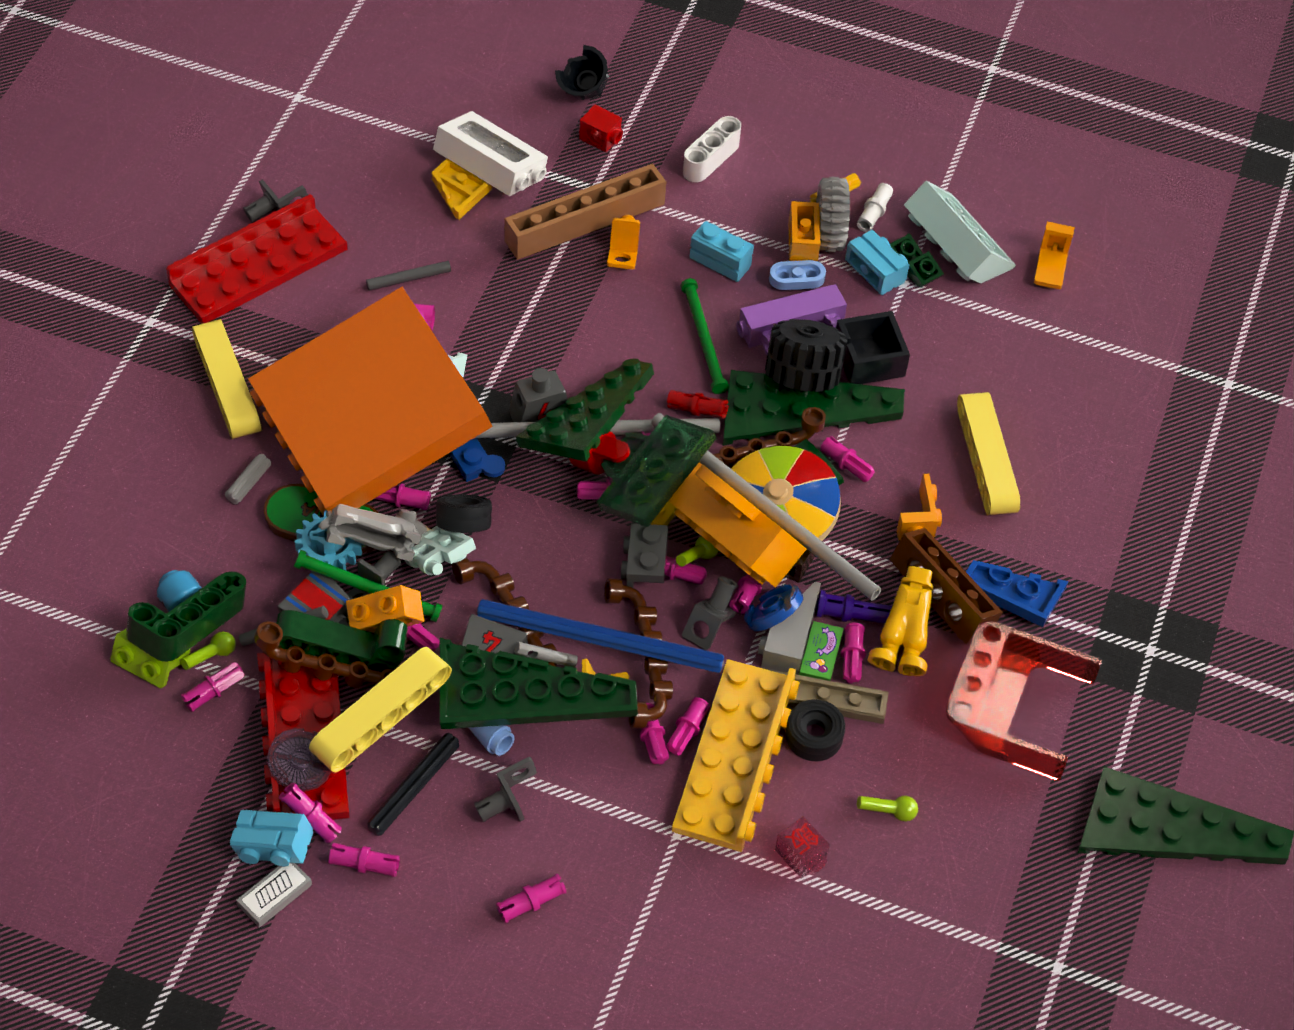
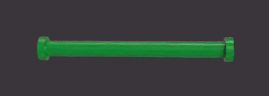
(719, 384)
(355, 581)

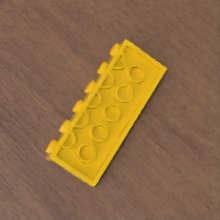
(735, 755)

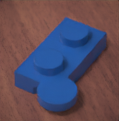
(473, 460)

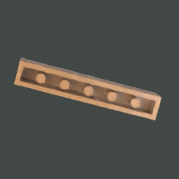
(584, 211)

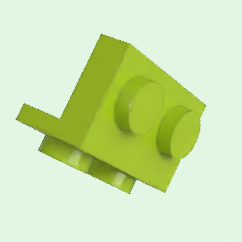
(141, 663)

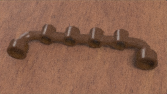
(812, 422)
(500, 586)
(644, 617)
(269, 637)

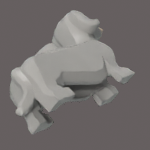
(375, 529)

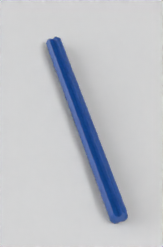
(601, 636)

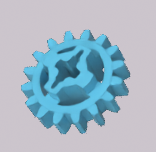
(315, 543)

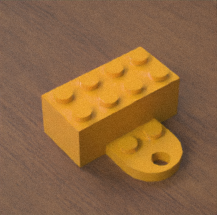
(735, 526)

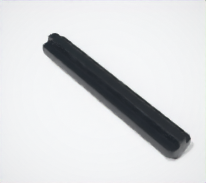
(413, 784)

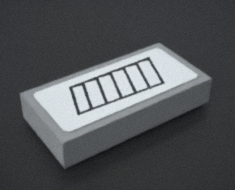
(273, 893)

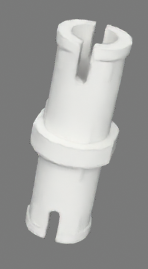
(875, 207)

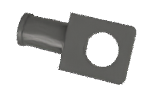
(270, 201)
(378, 572)
(712, 612)
(504, 798)

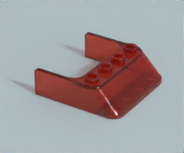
(992, 686)

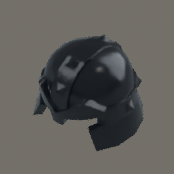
(584, 75)

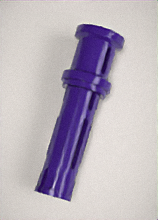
(849, 608)

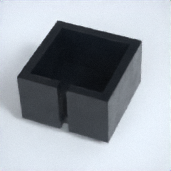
(873, 348)

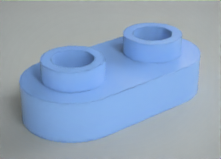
(797, 275)

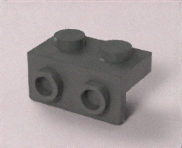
(646, 554)

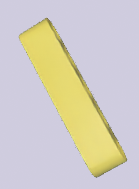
(226, 379)
(988, 453)
(380, 709)

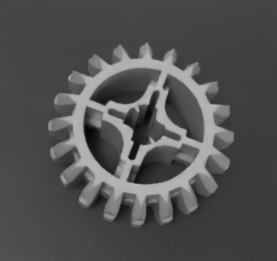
(834, 213)

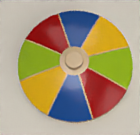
(795, 483)

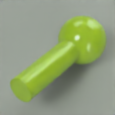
(702, 549)
(220, 644)
(903, 808)

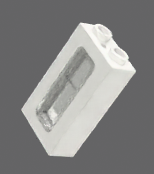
(490, 153)

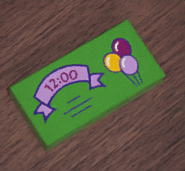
(821, 651)

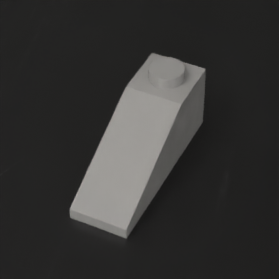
(788, 639)

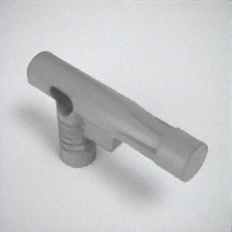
(546, 654)

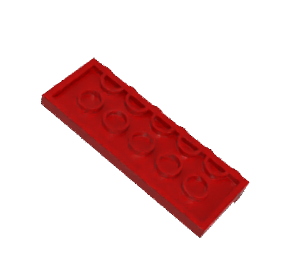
(254, 259)
(304, 703)

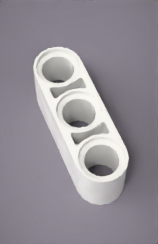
(711, 149)

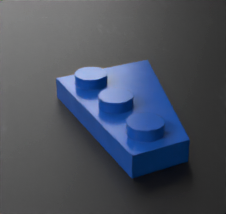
(1016, 593)

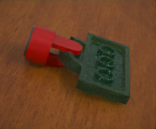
(646, 468)

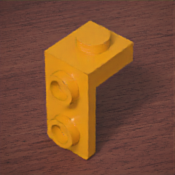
(1053, 255)
(929, 518)

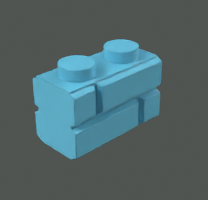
(721, 251)
(877, 261)
(271, 837)

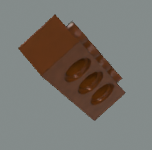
(954, 592)

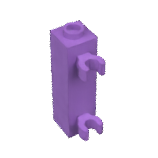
(818, 305)

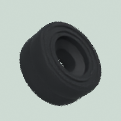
(463, 513)
(819, 713)

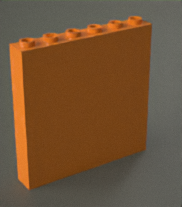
(368, 403)

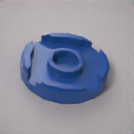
(774, 607)

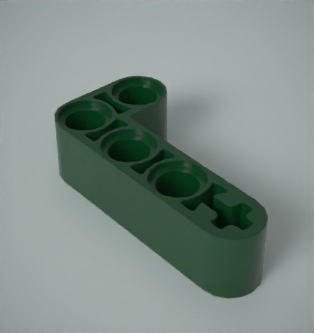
(176, 632)
(347, 644)

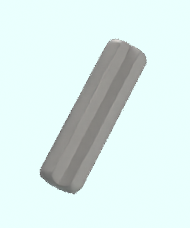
(248, 479)

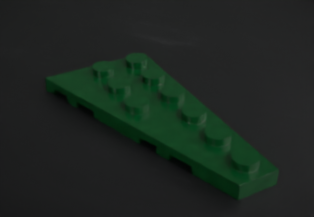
(765, 407)
(585, 417)
(524, 690)
(1165, 823)

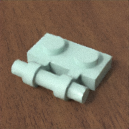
(440, 546)

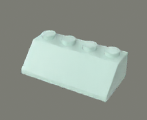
(957, 234)

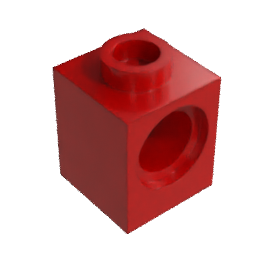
(600, 128)

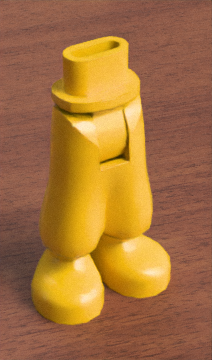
(906, 626)

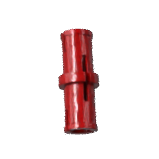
(697, 404)

